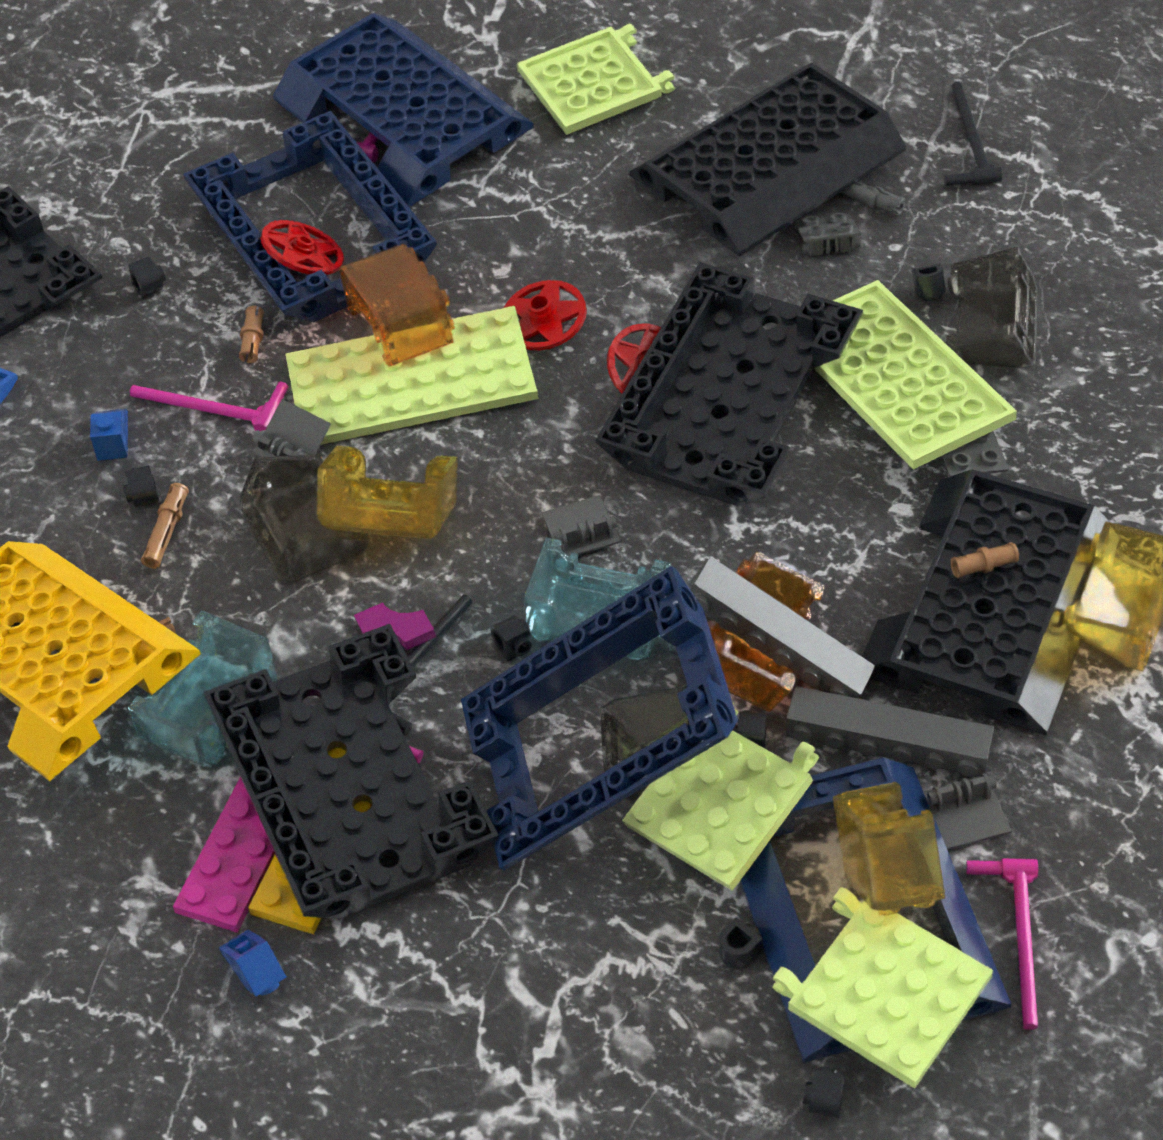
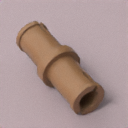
(251, 334)
(984, 560)

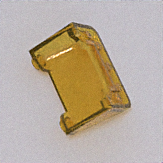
(1122, 595)

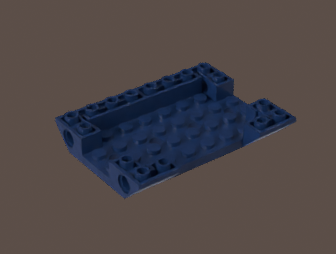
(413, 76)

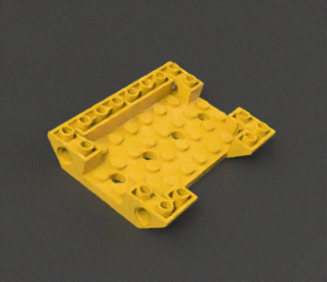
(96, 639)

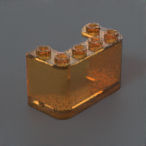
(398, 303)
(747, 670)

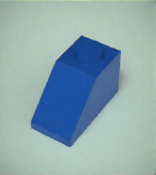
(110, 434)
(253, 963)

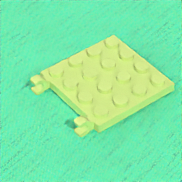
(593, 79)
(722, 805)
(886, 989)

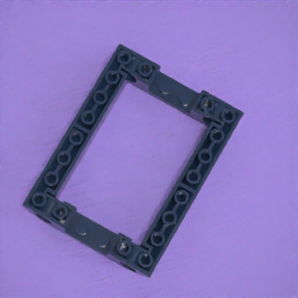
(305, 145)
(492, 711)
(779, 923)

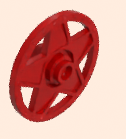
(300, 248)
(546, 313)
(629, 353)

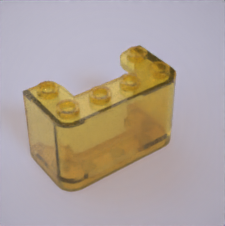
(384, 506)
(885, 852)

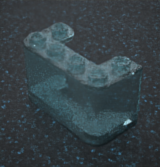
(570, 592)
(180, 714)

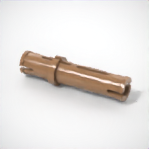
(168, 515)

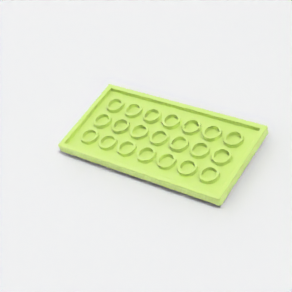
(911, 381)
(364, 396)

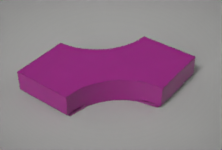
(409, 628)

